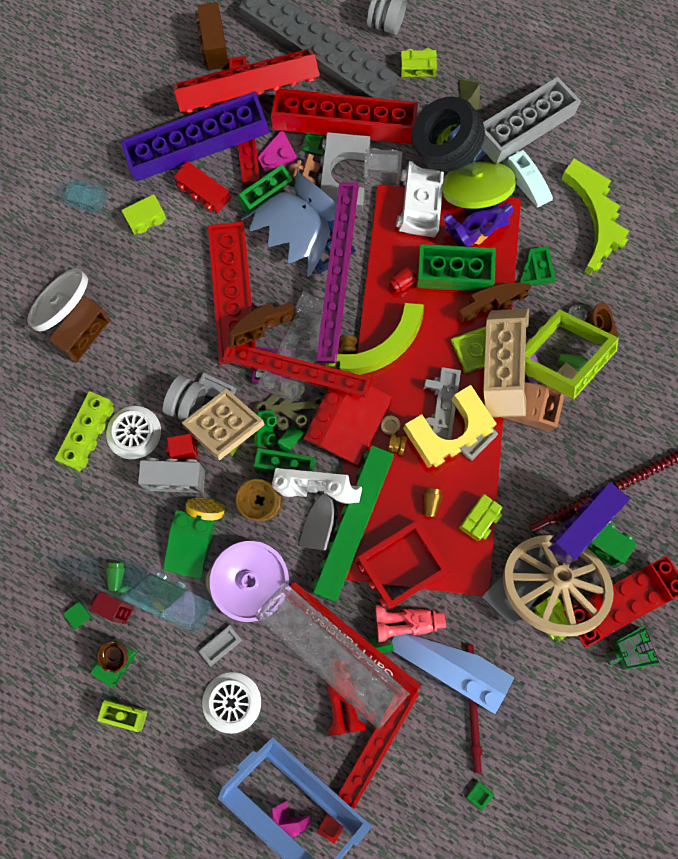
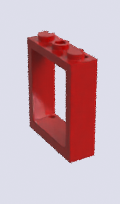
(430, 547)

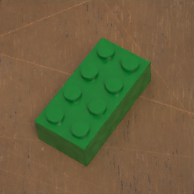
(456, 267)

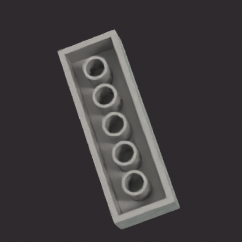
(528, 119)

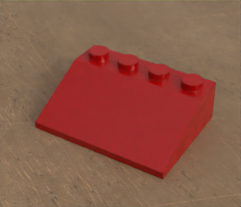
(347, 423)

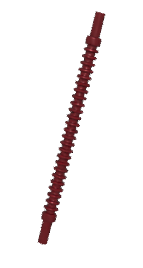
(552, 519)

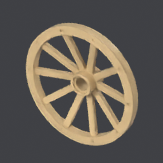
(557, 586)

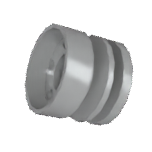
(388, 13)

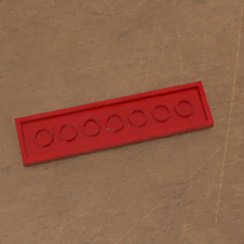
(229, 280)

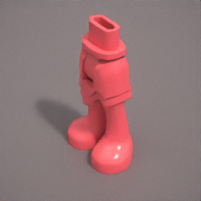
(416, 622)

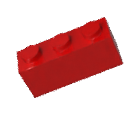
(201, 188)

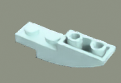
(528, 178)

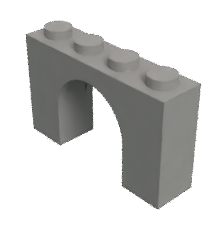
(339, 148)

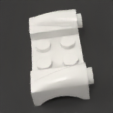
(421, 201)
(298, 483)

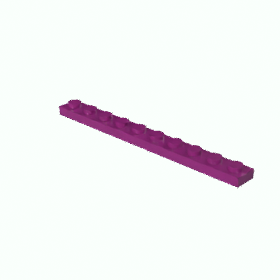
(337, 273)

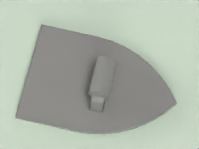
(318, 524)

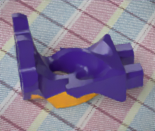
(485, 219)

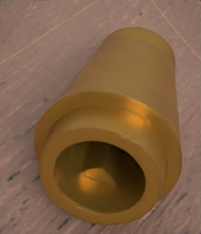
(432, 501)

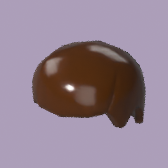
(112, 656)

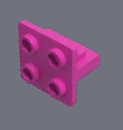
(291, 826)

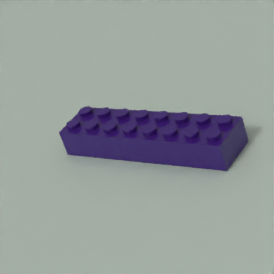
(195, 136)

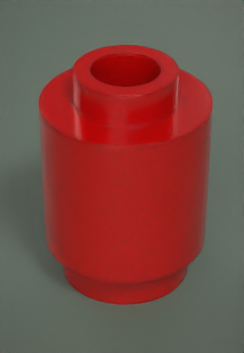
(402, 279)

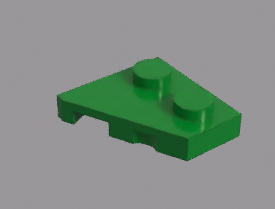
(538, 267)

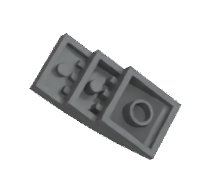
(496, 595)

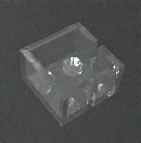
(382, 161)

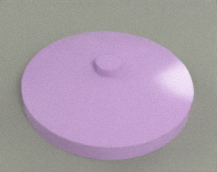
(246, 578)

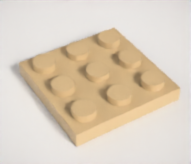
(223, 424)

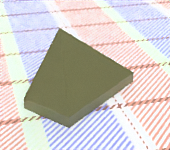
(470, 91)

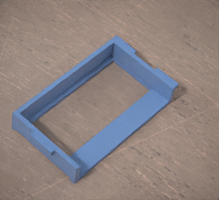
(264, 826)

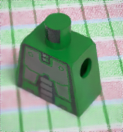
(633, 650)

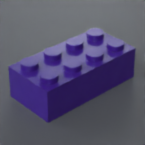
(589, 522)

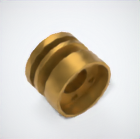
(250, 494)

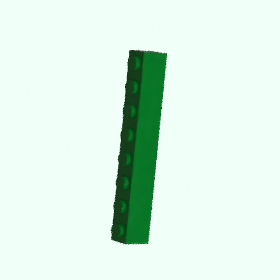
(353, 525)

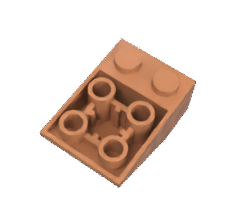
(542, 407)

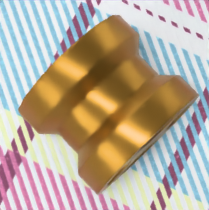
(347, 345)
(397, 444)

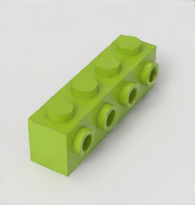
(84, 431)

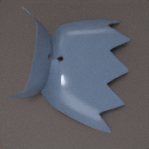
(290, 223)

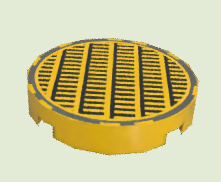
(205, 507)

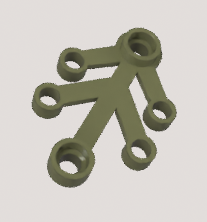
(287, 407)

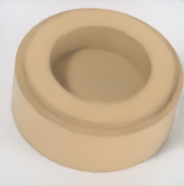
(390, 425)

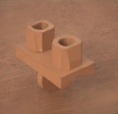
(309, 165)

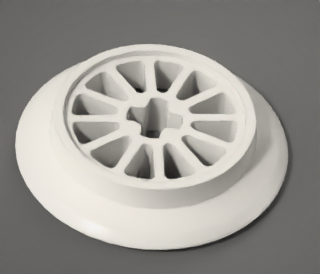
(148, 444)
(253, 704)

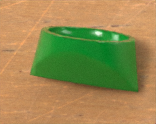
(289, 439)

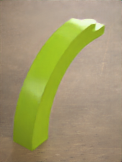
(389, 349)

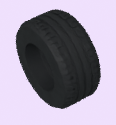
(434, 120)

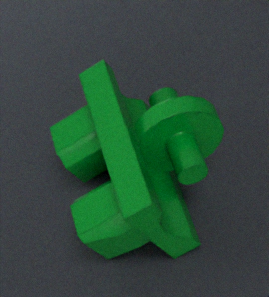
(265, 434)

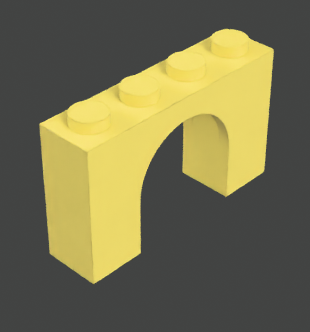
(435, 449)

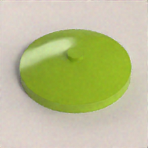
(478, 185)

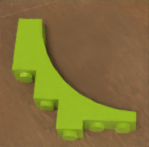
(593, 190)

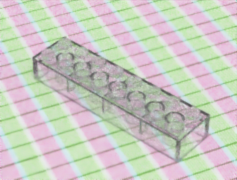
(331, 655)

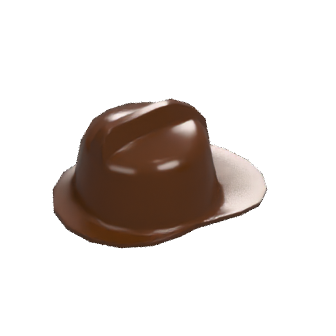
(602, 318)

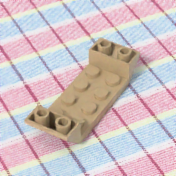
(505, 362)

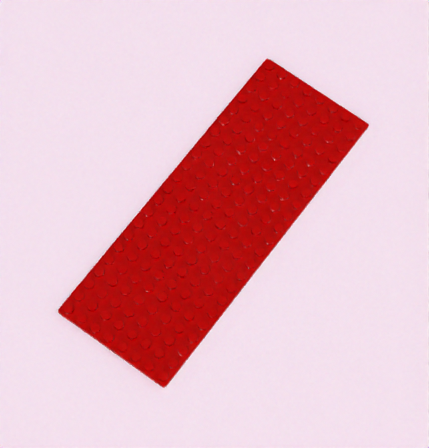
(461, 481)

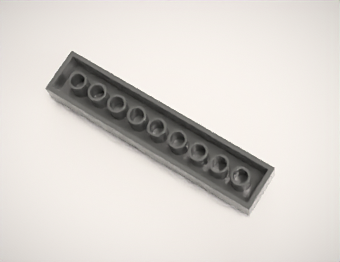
(334, 55)

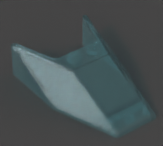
(167, 600)

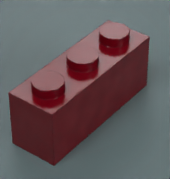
(111, 608)

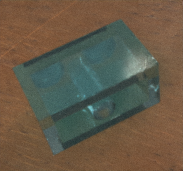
(85, 196)

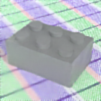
(171, 476)

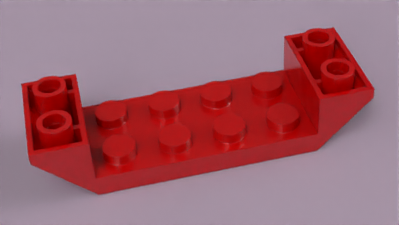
(631, 599)

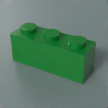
(264, 188)
(268, 460)

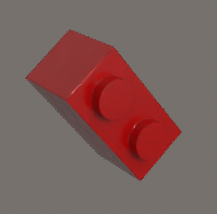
(182, 448)

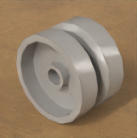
(184, 398)

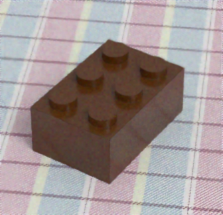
(212, 36)
(79, 329)

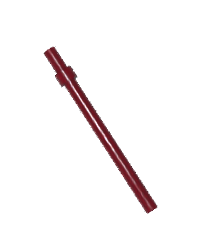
(475, 749)

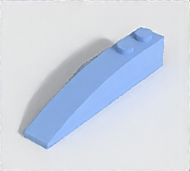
(457, 668)

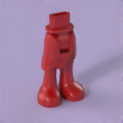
(338, 726)

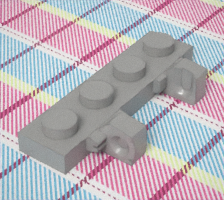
(445, 388)

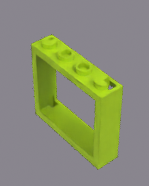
(556, 381)

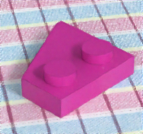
(277, 153)

